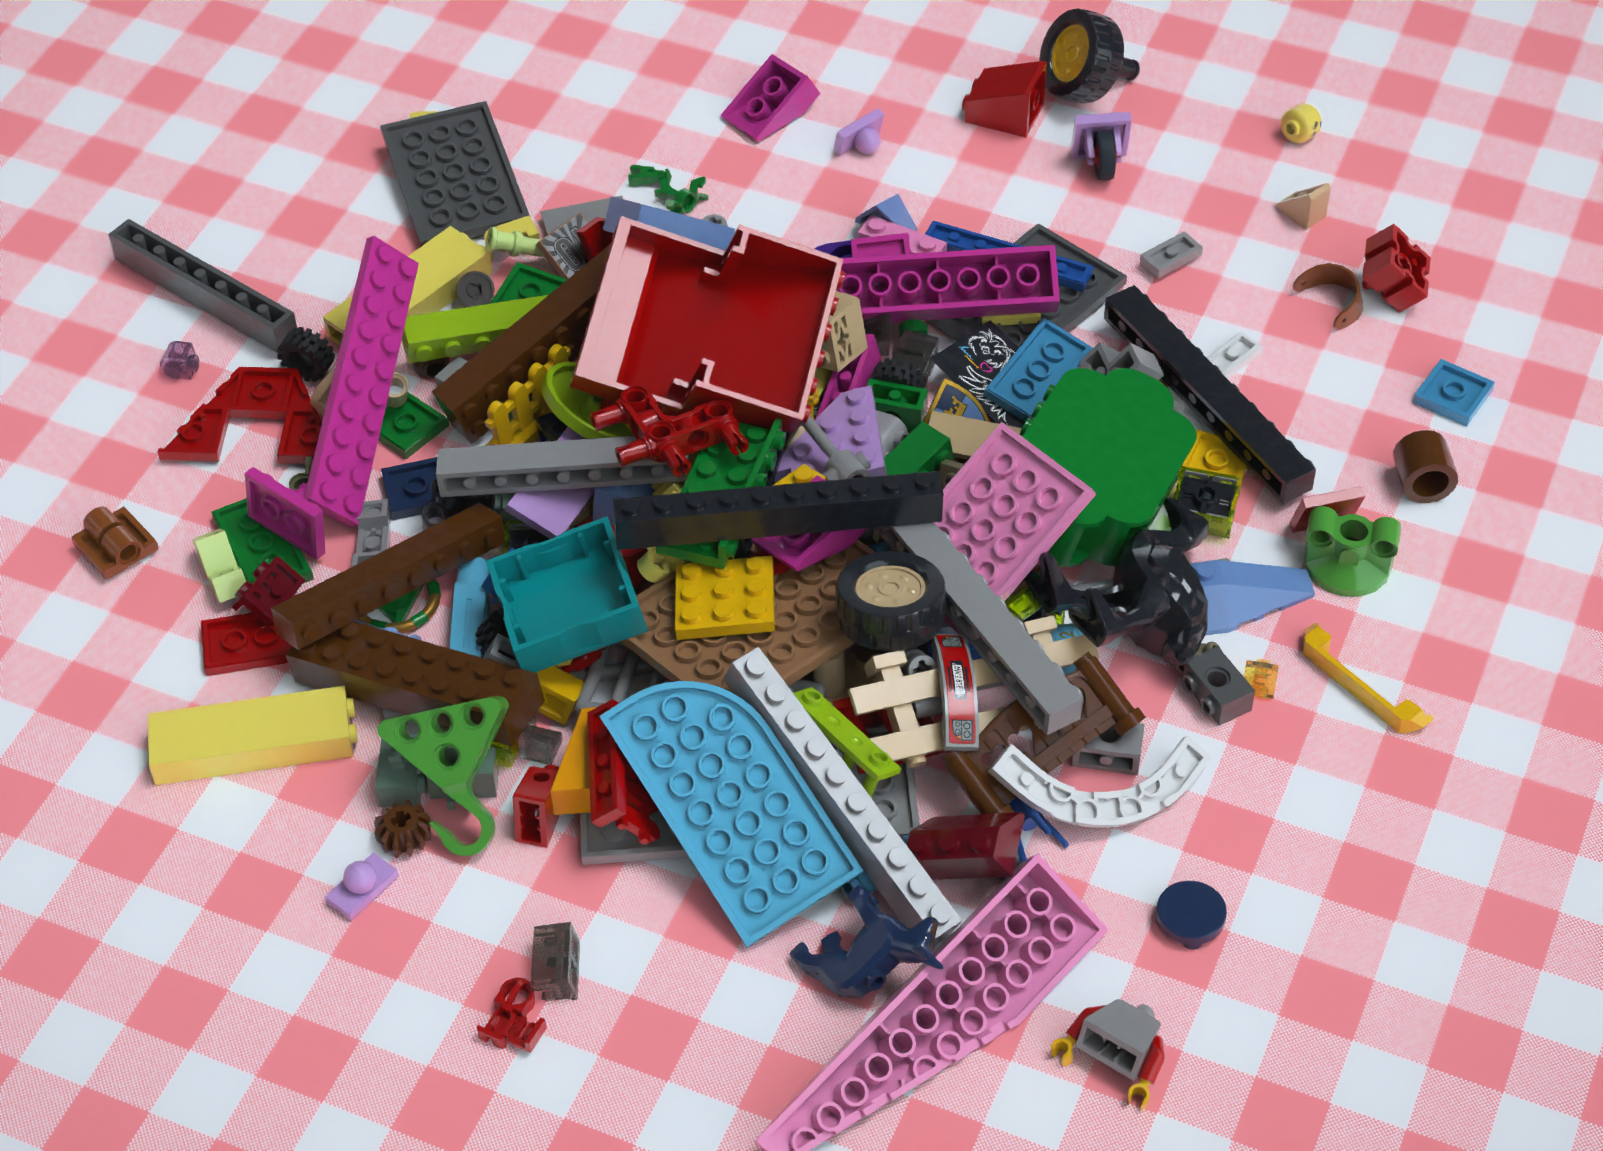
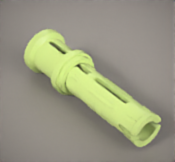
(512, 243)

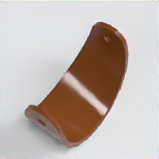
(1337, 275)

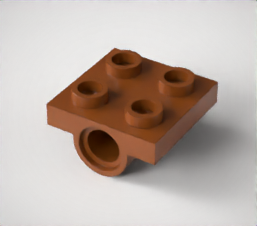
(113, 540)

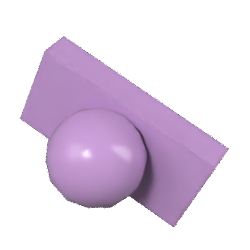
(861, 134)
(361, 885)

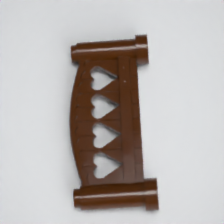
(1104, 708)

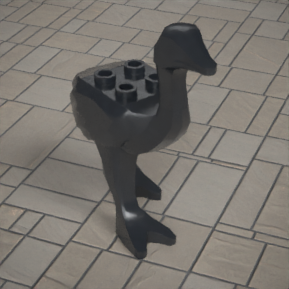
(1152, 594)

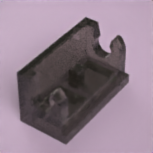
(555, 961)

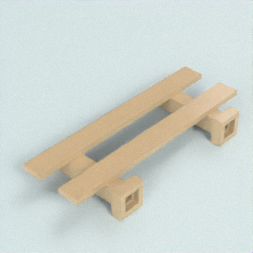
(897, 693)

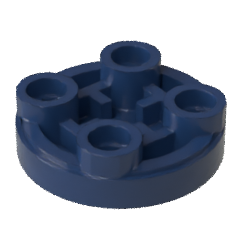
(1191, 913)

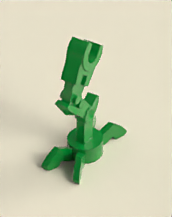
(682, 200)

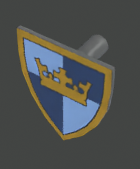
(956, 401)

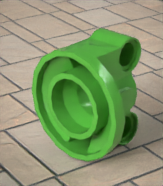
(1349, 551)

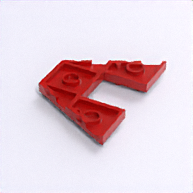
(251, 394)

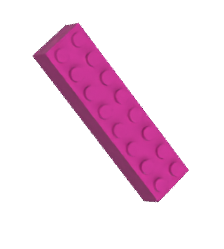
(955, 283)

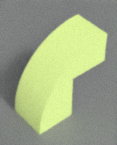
(219, 564)

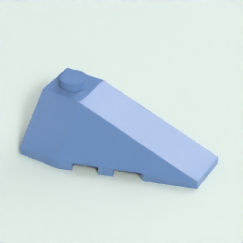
(1248, 591)

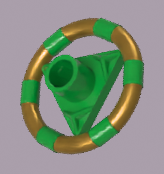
(399, 609)

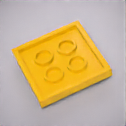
(725, 600)

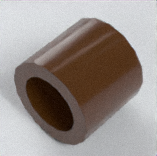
(1425, 466)

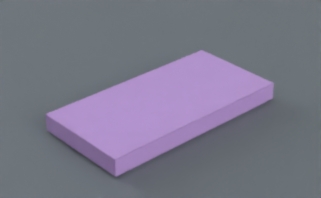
(551, 510)

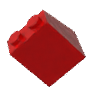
(1007, 97)

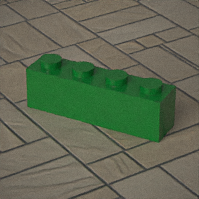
(919, 452)

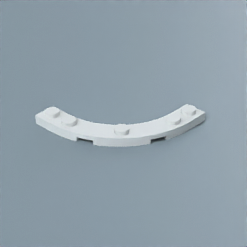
(1101, 808)

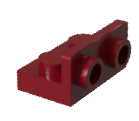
(271, 586)

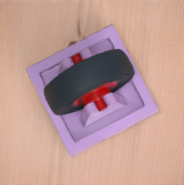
(1101, 141)

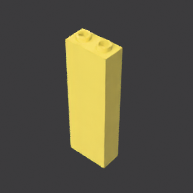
(439, 269)
(251, 735)

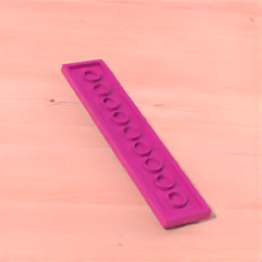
(361, 382)

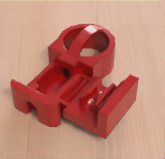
(515, 1026)

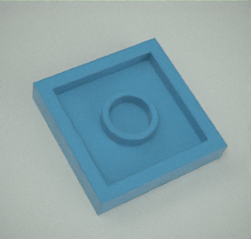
(1453, 392)

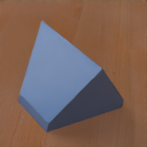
(890, 210)

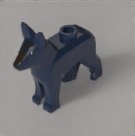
(872, 954)

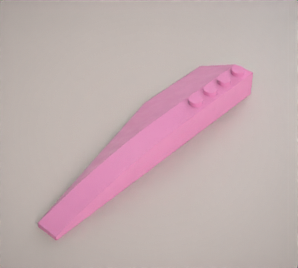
(991, 980)

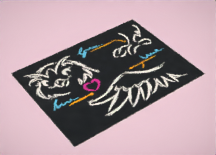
(976, 362)

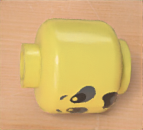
(1301, 123)

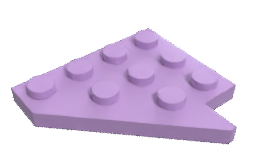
(849, 425)

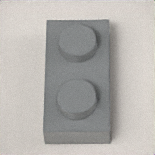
(1171, 254)

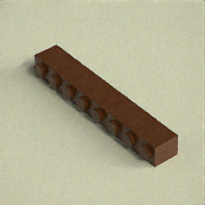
(387, 576)

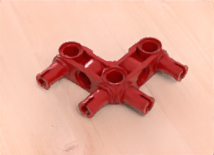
(669, 437)

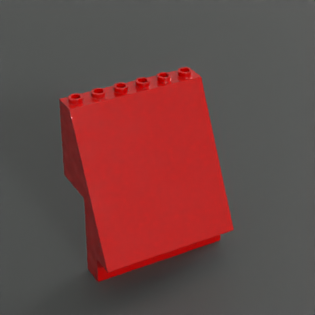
(710, 323)

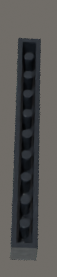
(1212, 395)
(778, 510)

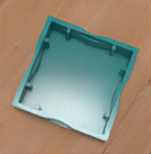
(566, 596)

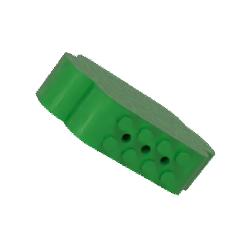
(1122, 444)

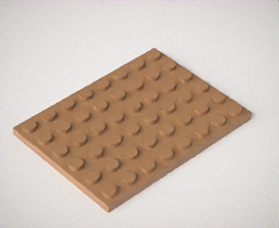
(802, 638)

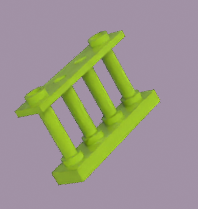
(849, 739)

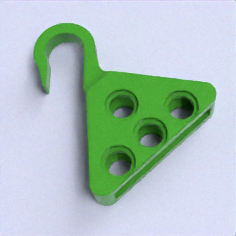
(455, 780)

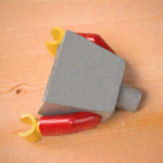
(1121, 1039)

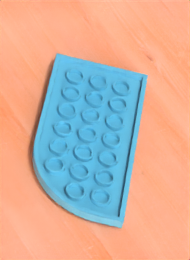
(732, 802)

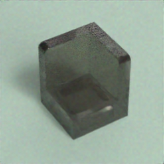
(539, 743)

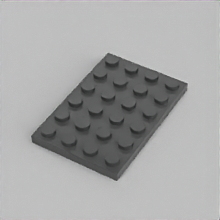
(453, 171)
(1073, 304)

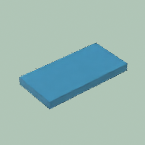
(1035, 366)

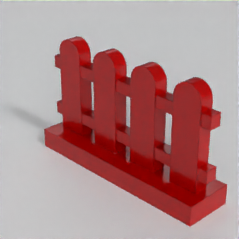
(611, 788)

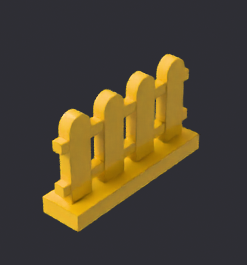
(523, 425)

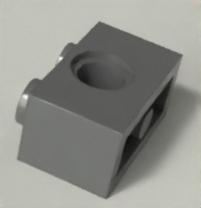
(1218, 686)

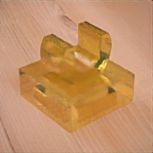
(1261, 677)

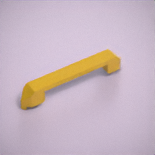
(1402, 718)

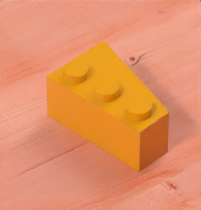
(572, 785)

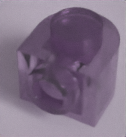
(180, 360)

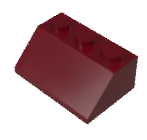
(967, 845)

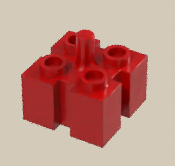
(1396, 268)

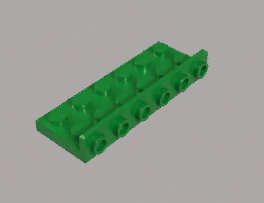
(720, 470)

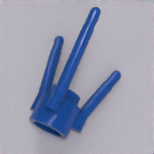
(1033, 819)

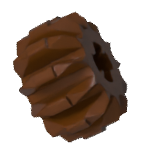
(402, 828)

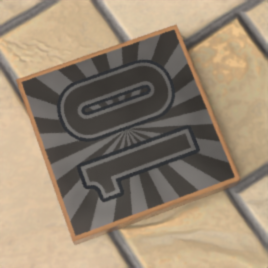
(564, 248)

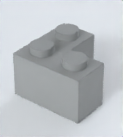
(1105, 359)

